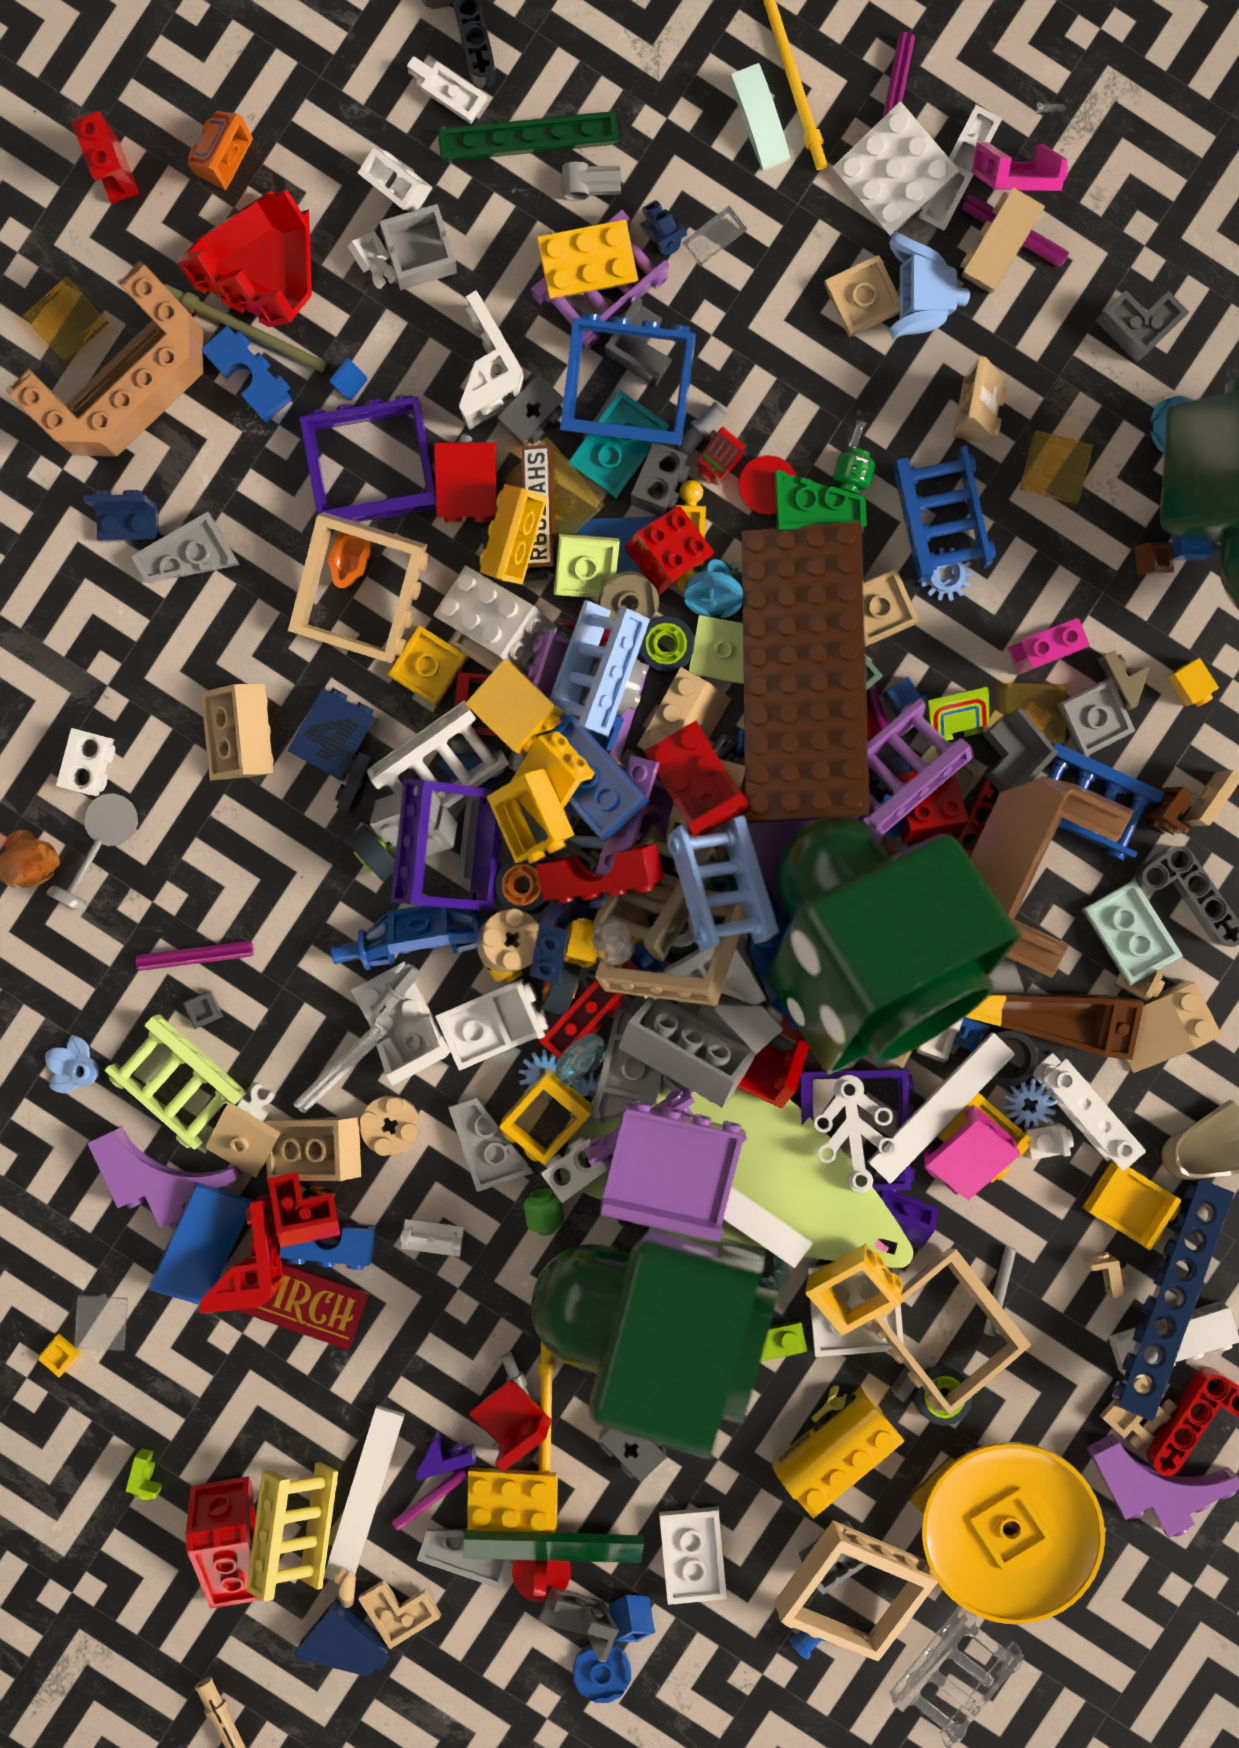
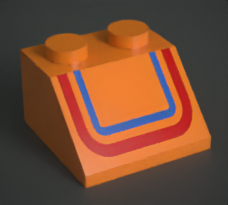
(220, 149)

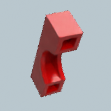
(632, 868)

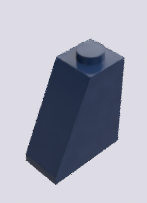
(343, 1642)

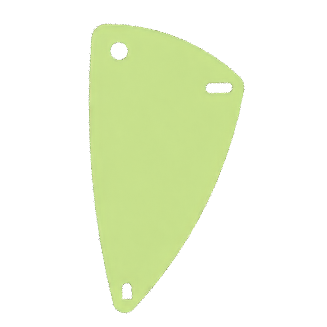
(785, 1177)

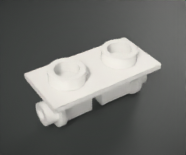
(432, 1237)

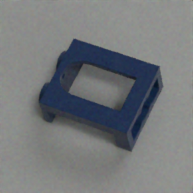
(553, 938)

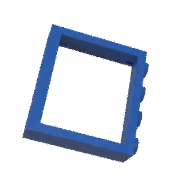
(621, 326)

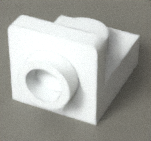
(1049, 1141)

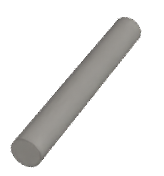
(1001, 1284)

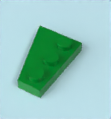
(807, 503)

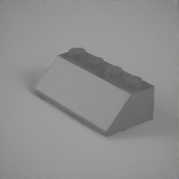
(687, 1049)

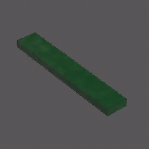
(528, 136)
(553, 1546)

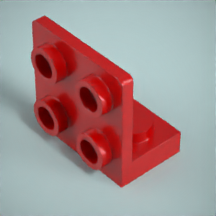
(668, 548)
(937, 814)
(775, 1074)
(512, 1422)

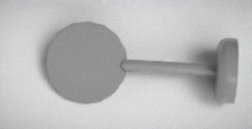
(109, 822)

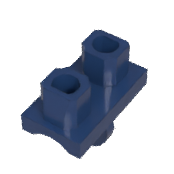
(662, 228)
(896, 765)

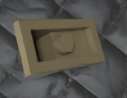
(1129, 686)

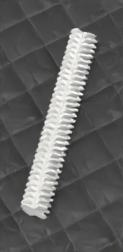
(337, 1070)

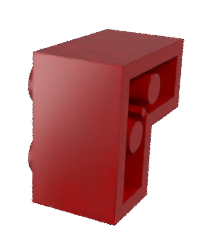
(299, 1218)

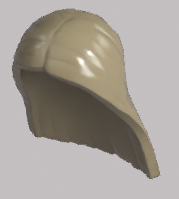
(1206, 1147)

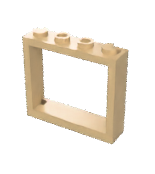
(311, 574)
(675, 987)
(1016, 1340)
(845, 1540)

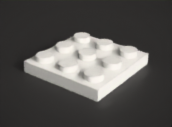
(896, 169)
(853, 1291)

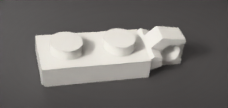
(448, 88)

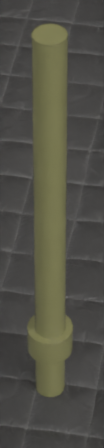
(193, 304)

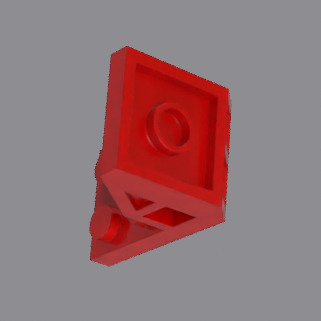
(696, 779)
(240, 1286)
(221, 1539)

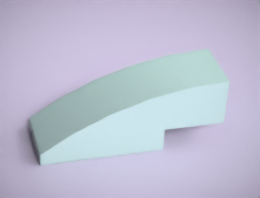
(759, 116)

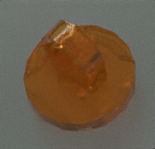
(27, 860)

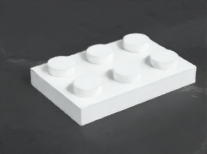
(693, 1555)

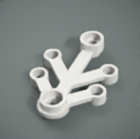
(854, 1128)

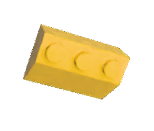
(512, 534)

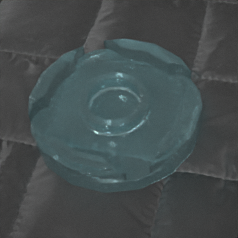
(579, 1058)

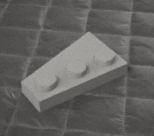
(185, 552)

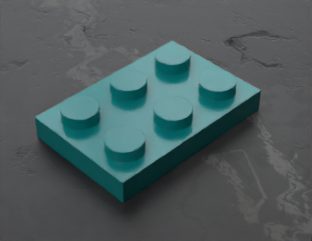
(615, 460)

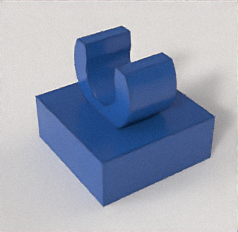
(644, 960)
(971, 1034)

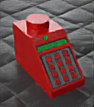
(720, 456)

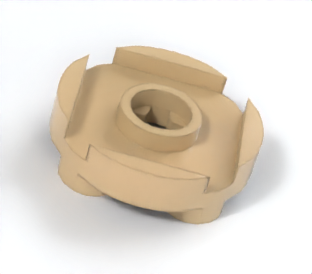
(383, 1141)

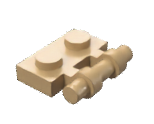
(1125, 1421)

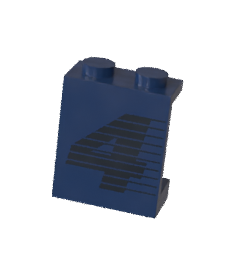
(332, 732)

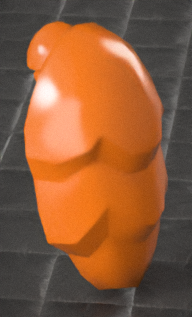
(348, 558)

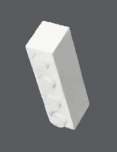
(1208, 1330)

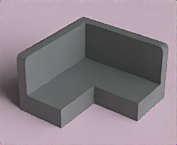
(1140, 329)
(634, 351)
(1022, 749)
(581, 1616)

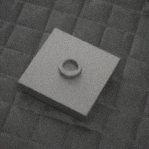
(1096, 717)

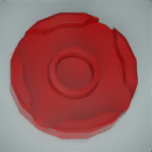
(757, 483)

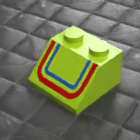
(959, 713)

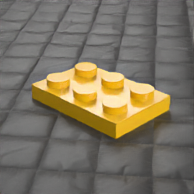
(587, 259)
(512, 1500)

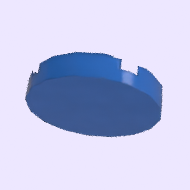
(601, 1680)

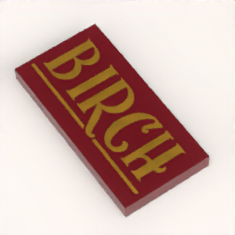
(314, 1307)

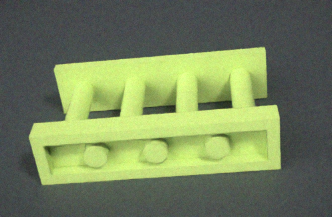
(182, 1052)

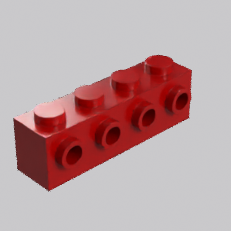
(583, 1016)

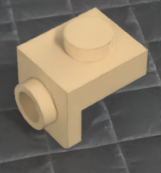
(1144, 988)
(1113, 1276)

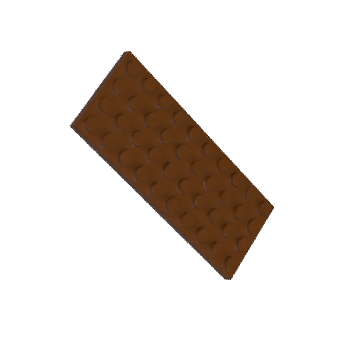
(804, 674)

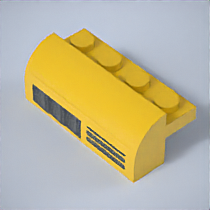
(836, 1453)

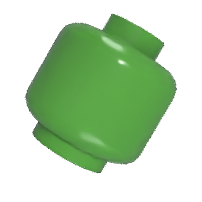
(543, 1211)

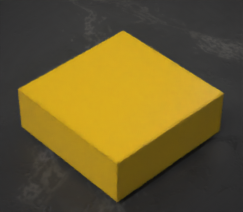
(58, 1355)

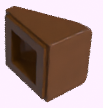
(1154, 558)

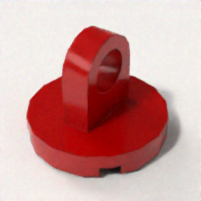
(536, 1577)

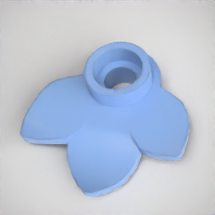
(67, 1066)

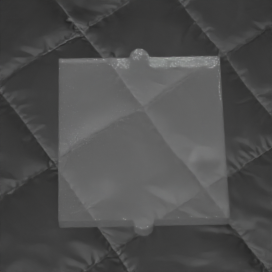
(101, 1322)

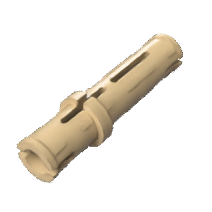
(217, 1711)

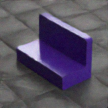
(912, 1215)

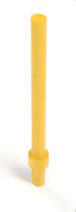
(812, 136)
(546, 1369)

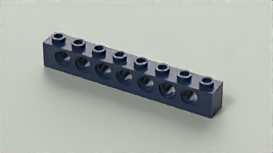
(1217, 1202)

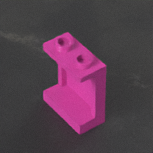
(998, 171)
(1048, 646)
(972, 1154)

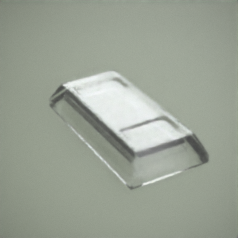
(714, 235)

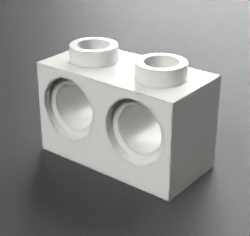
(394, 179)
(77, 760)
(580, 1174)

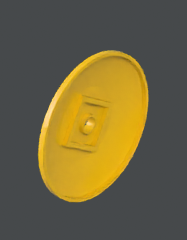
(1019, 1574)

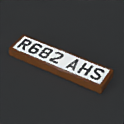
(539, 478)

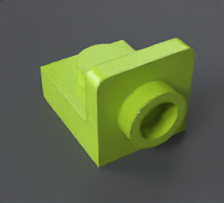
(139, 1480)

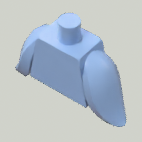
(926, 288)

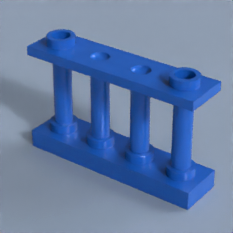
(920, 533)
(1115, 783)

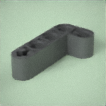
(1195, 900)

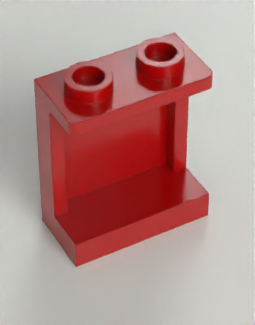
(105, 156)
(466, 480)

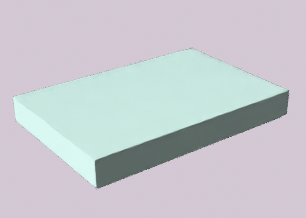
(1132, 932)

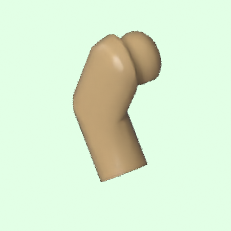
(347, 1588)

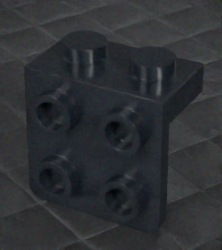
(359, 792)

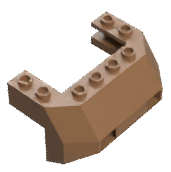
(130, 387)
(1017, 841)

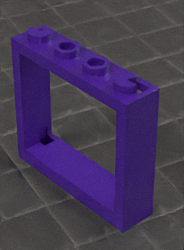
(349, 415)
(413, 844)
(903, 1108)

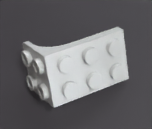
(493, 617)
(493, 1023)

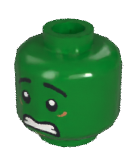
(854, 470)

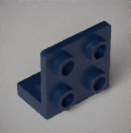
(124, 516)

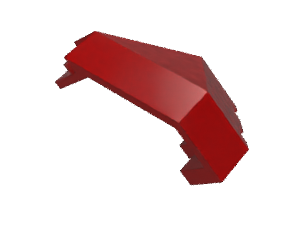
(256, 259)

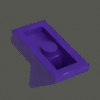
(438, 1461)

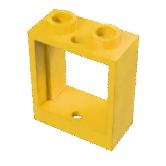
(514, 825)
(564, 1095)
(834, 1308)

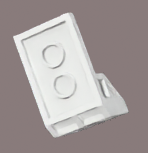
(486, 391)
(739, 980)
(413, 1032)

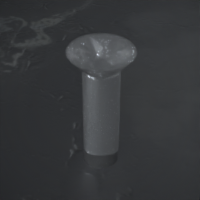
(1049, 107)
(857, 433)

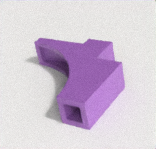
(135, 1175)
(1169, 1497)

